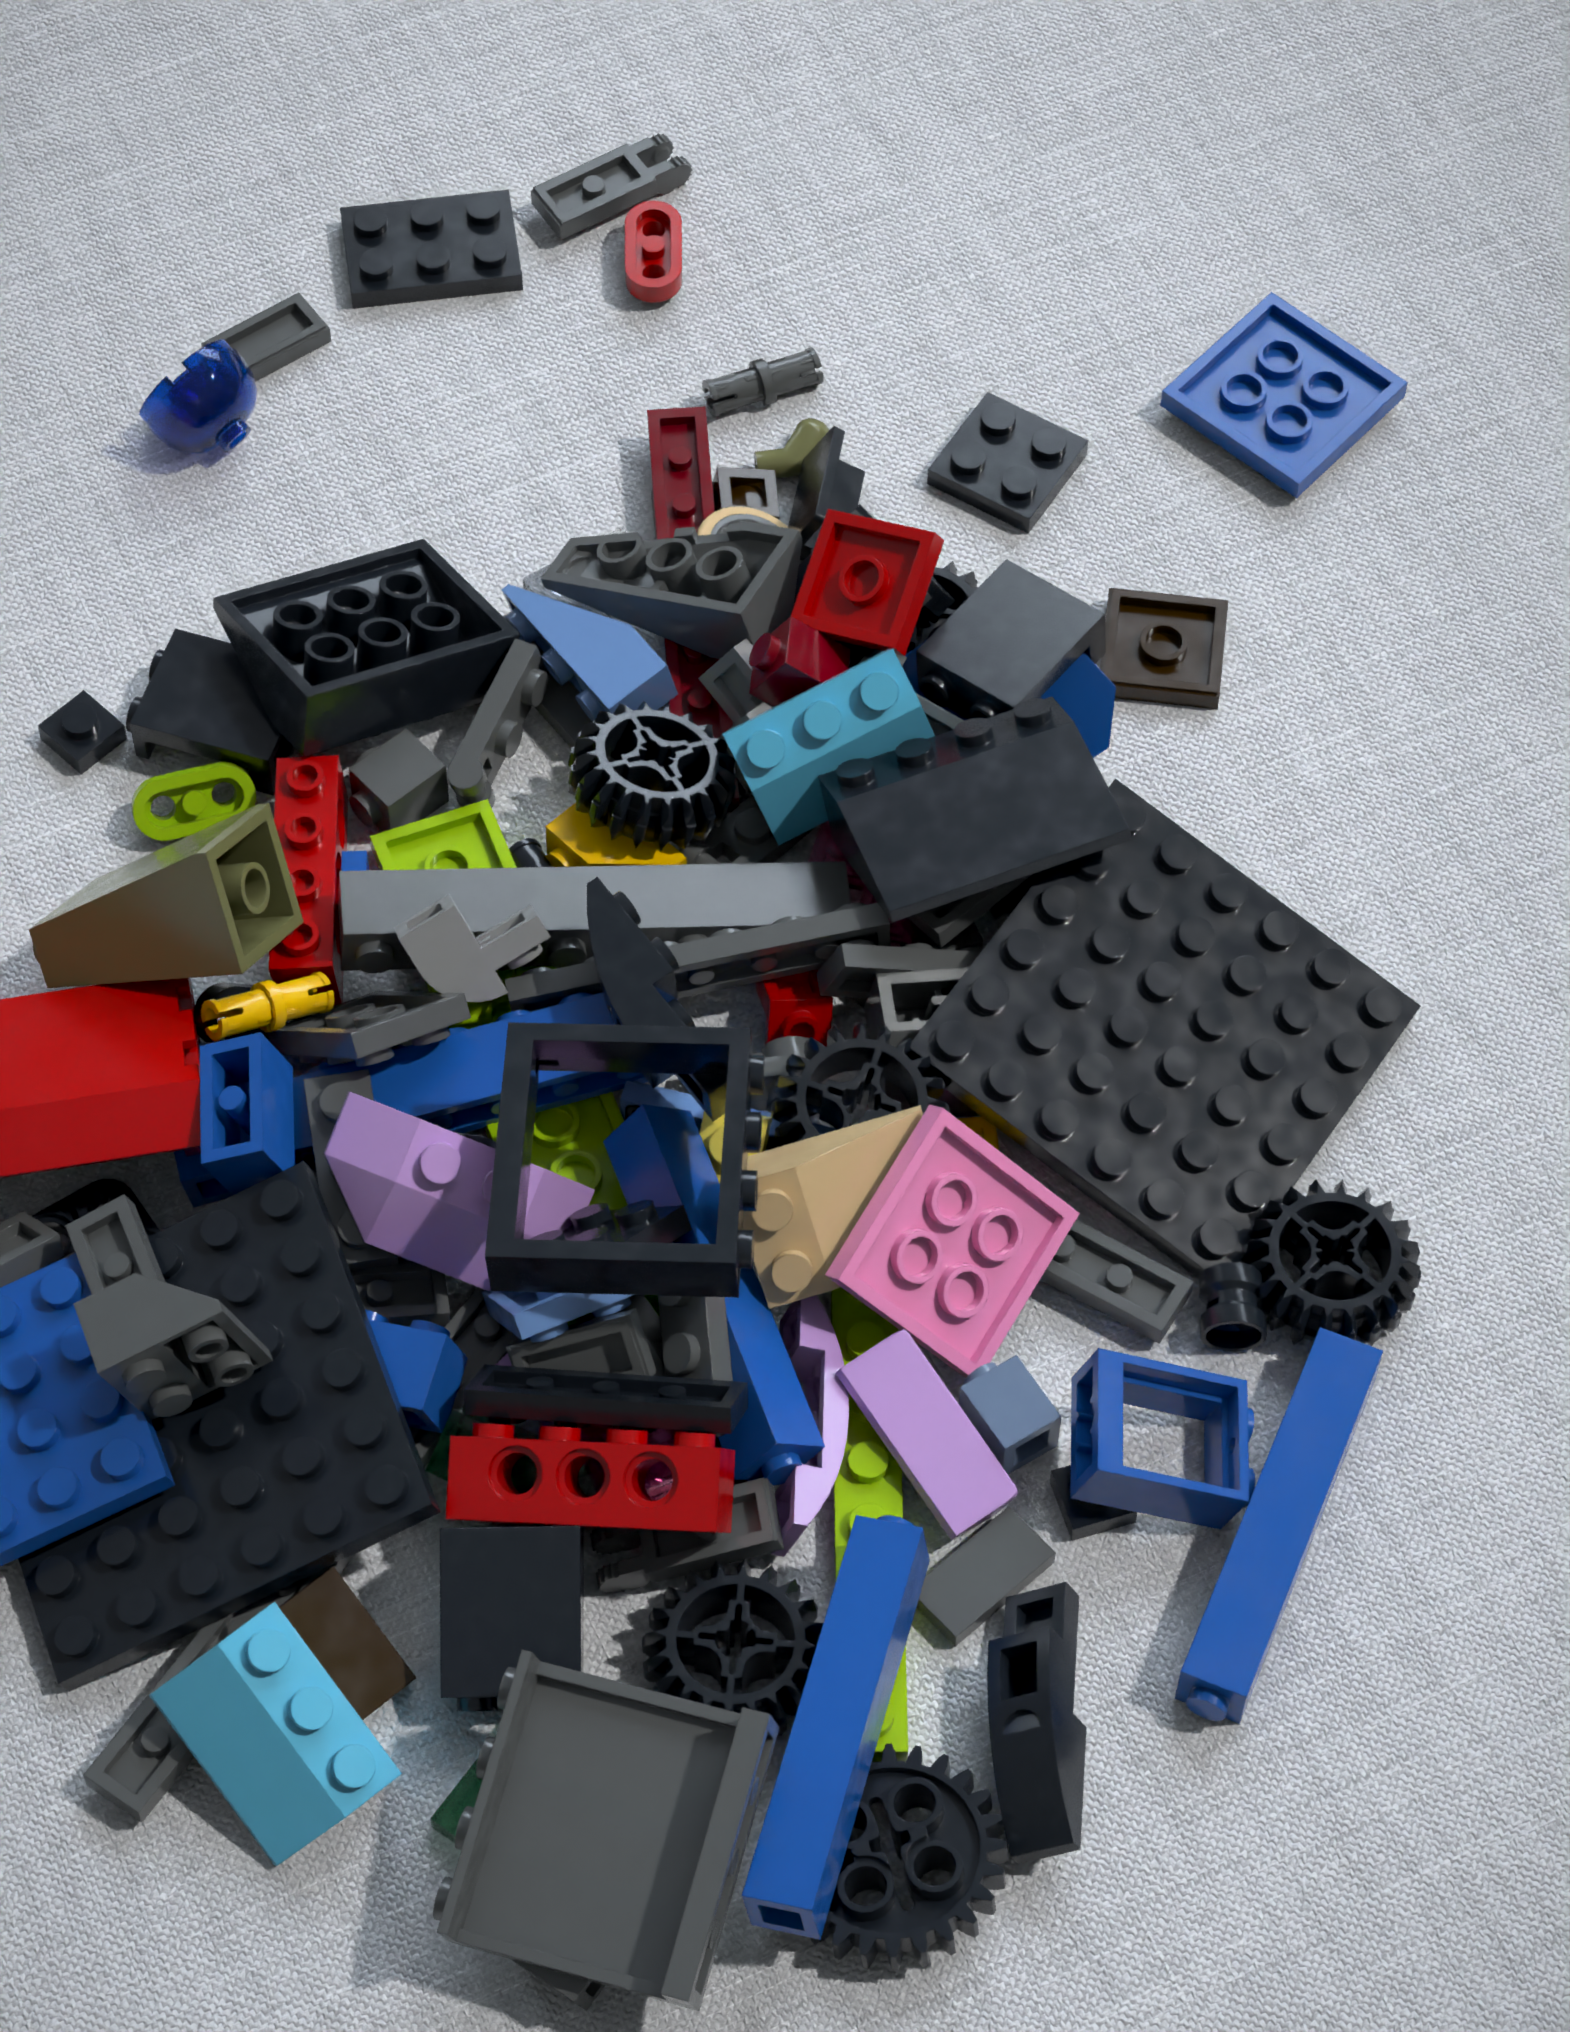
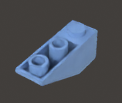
(593, 652)

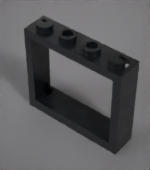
(623, 1267)

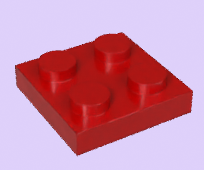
(867, 581)

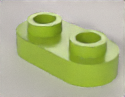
(192, 798)

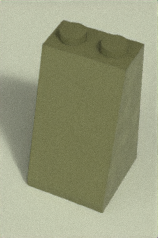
(178, 912)

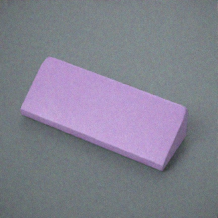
(928, 1433)

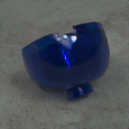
(204, 403)

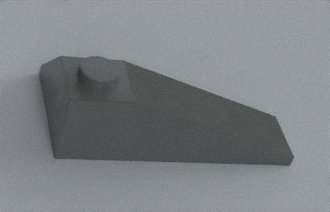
(686, 587)

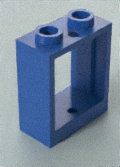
(1097, 1438)

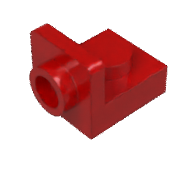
(795, 1007)

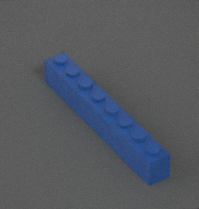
(444, 1084)

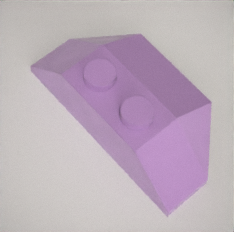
(430, 1189)

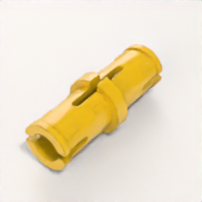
(267, 1006)

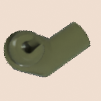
(789, 460)

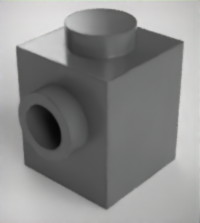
(397, 783)

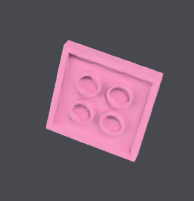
(952, 1242)

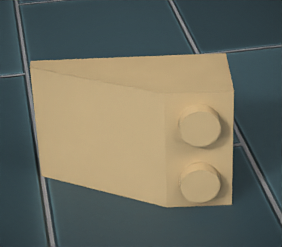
(814, 1198)

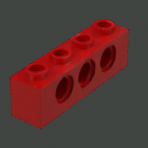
(313, 834)
(484, 1491)

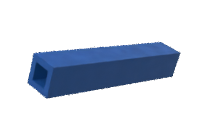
(665, 1161)
(1277, 1528)
(836, 1727)

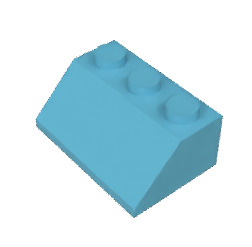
(813, 733)
(275, 1734)

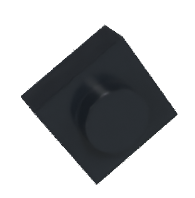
(82, 732)
(1085, 1517)

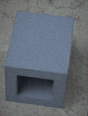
(1010, 1412)

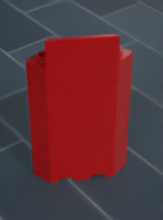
(98, 1075)

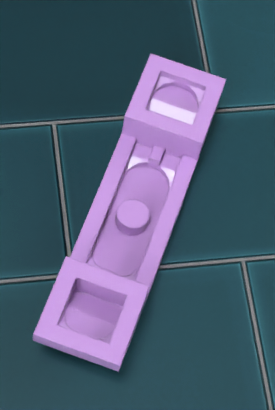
(815, 1359)

